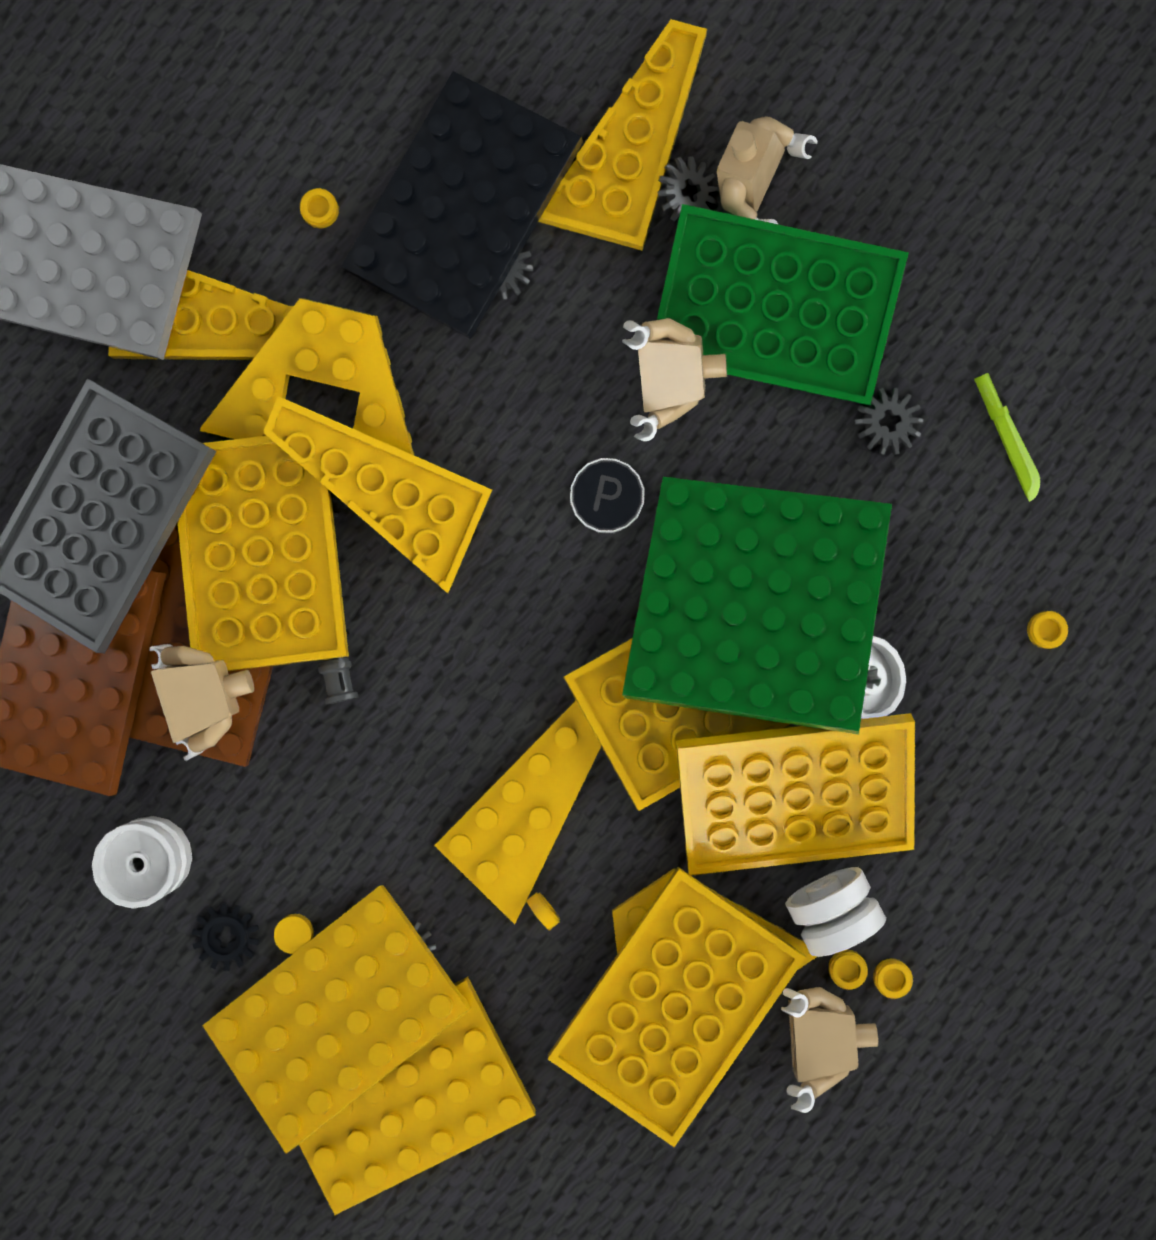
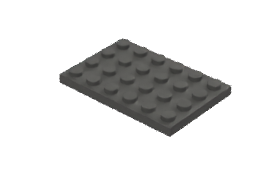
(98, 515)

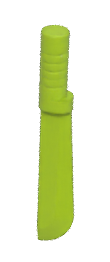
(1014, 446)

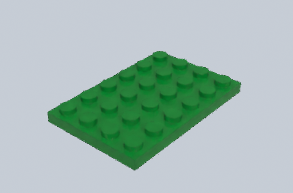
(784, 301)

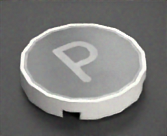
(607, 495)

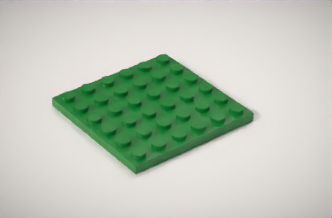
(759, 604)

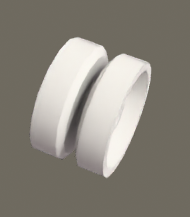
(884, 680)
(121, 855)
(836, 912)

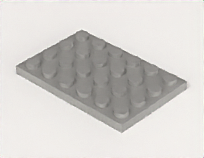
(92, 260)

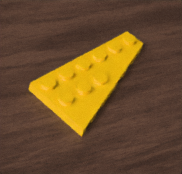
(617, 171)
(217, 322)
(405, 499)
(517, 821)

